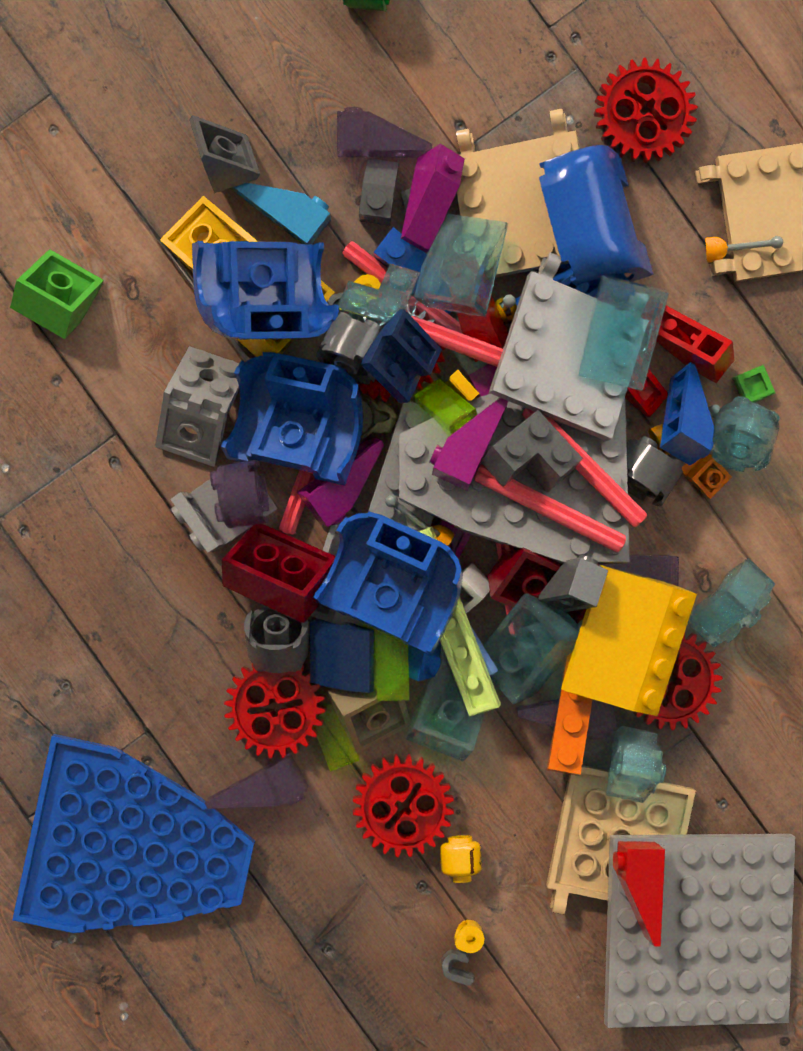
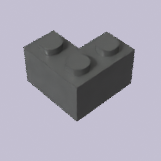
(533, 447)

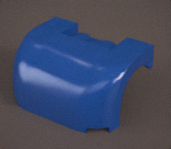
(592, 215)
(261, 289)
(297, 416)
(393, 580)

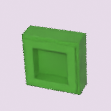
(754, 384)

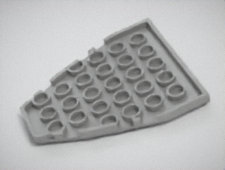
(502, 520)

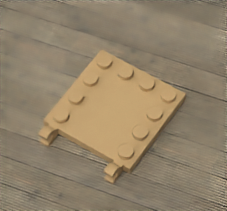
(506, 187)
(760, 201)
(588, 820)

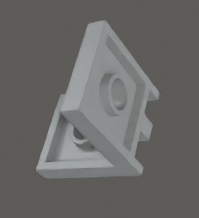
(197, 405)
(199, 513)

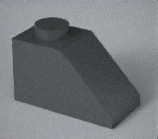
(378, 192)
(575, 585)

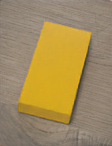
(462, 386)

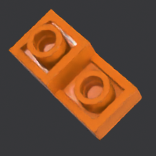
(706, 475)

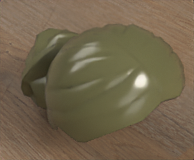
(377, 417)

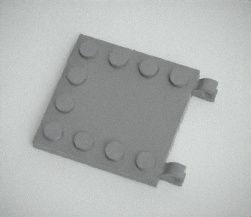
(545, 356)

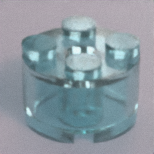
(744, 435)

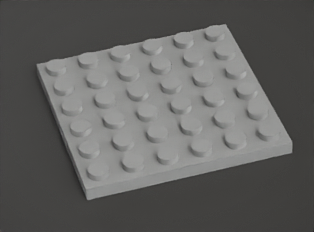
(720, 935)

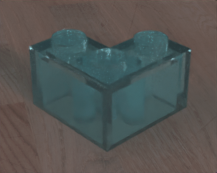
(381, 305)
(733, 604)
(635, 765)

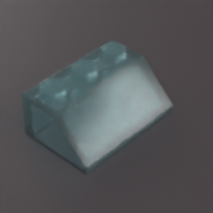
(530, 647)

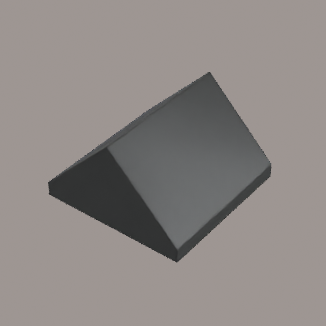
(224, 154)

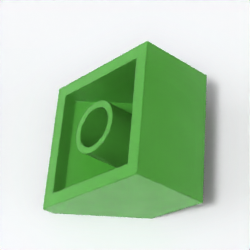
(55, 293)

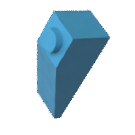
(290, 210)

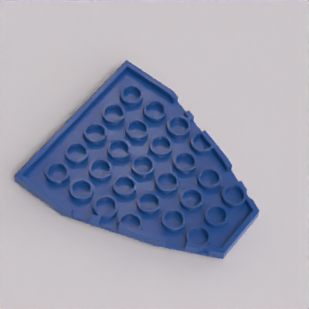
(124, 846)

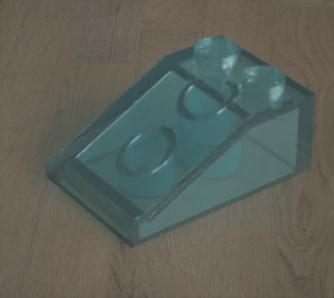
(462, 265)
(622, 332)
(442, 717)

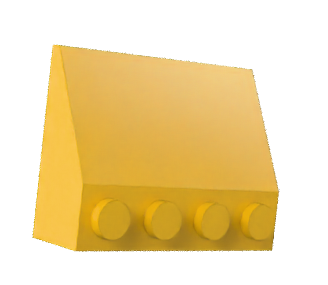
(629, 642)

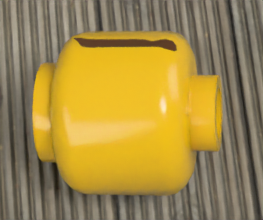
(461, 858)

